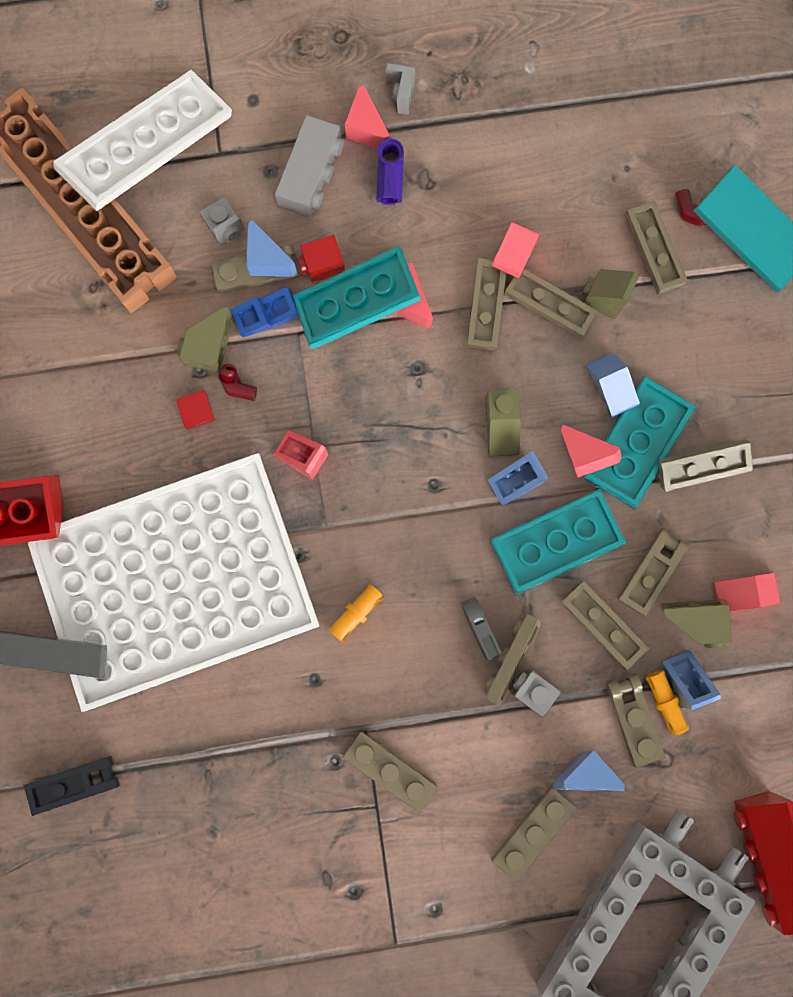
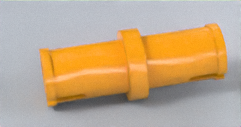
(355, 613)
(667, 702)

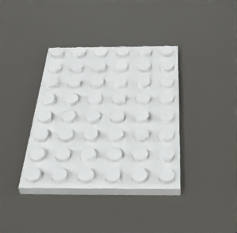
(175, 580)

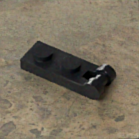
(70, 786)

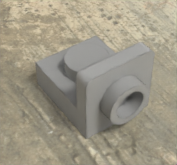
(404, 81)
(222, 221)
(534, 692)

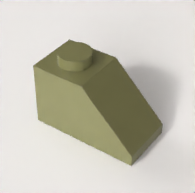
(609, 291)
(206, 341)
(503, 422)
(702, 620)

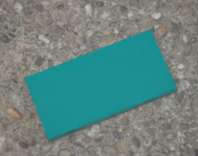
(750, 226)
(356, 297)
(643, 438)
(557, 541)

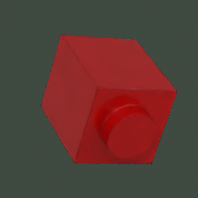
(321, 259)

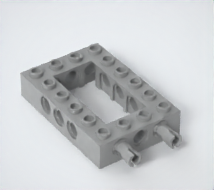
(619, 892)

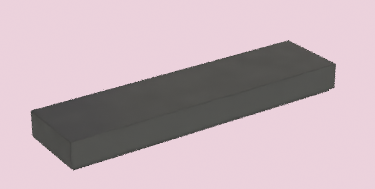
(52, 654)

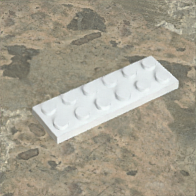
(142, 140)

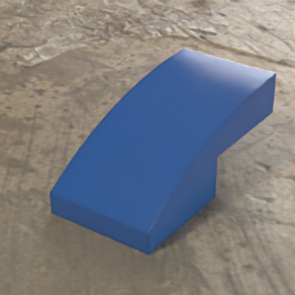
(265, 313)

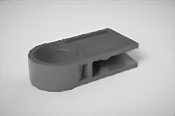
(480, 628)

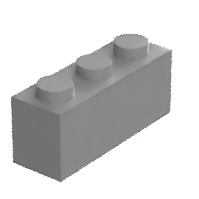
(309, 166)

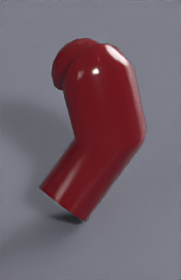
(686, 208)
(232, 384)

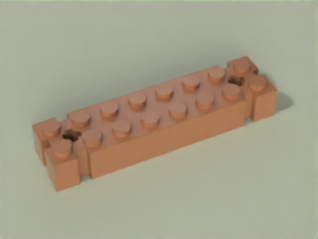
(105, 236)

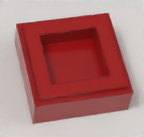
(195, 409)

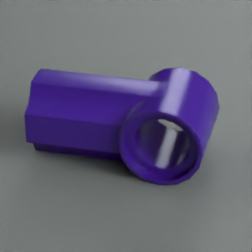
(390, 172)

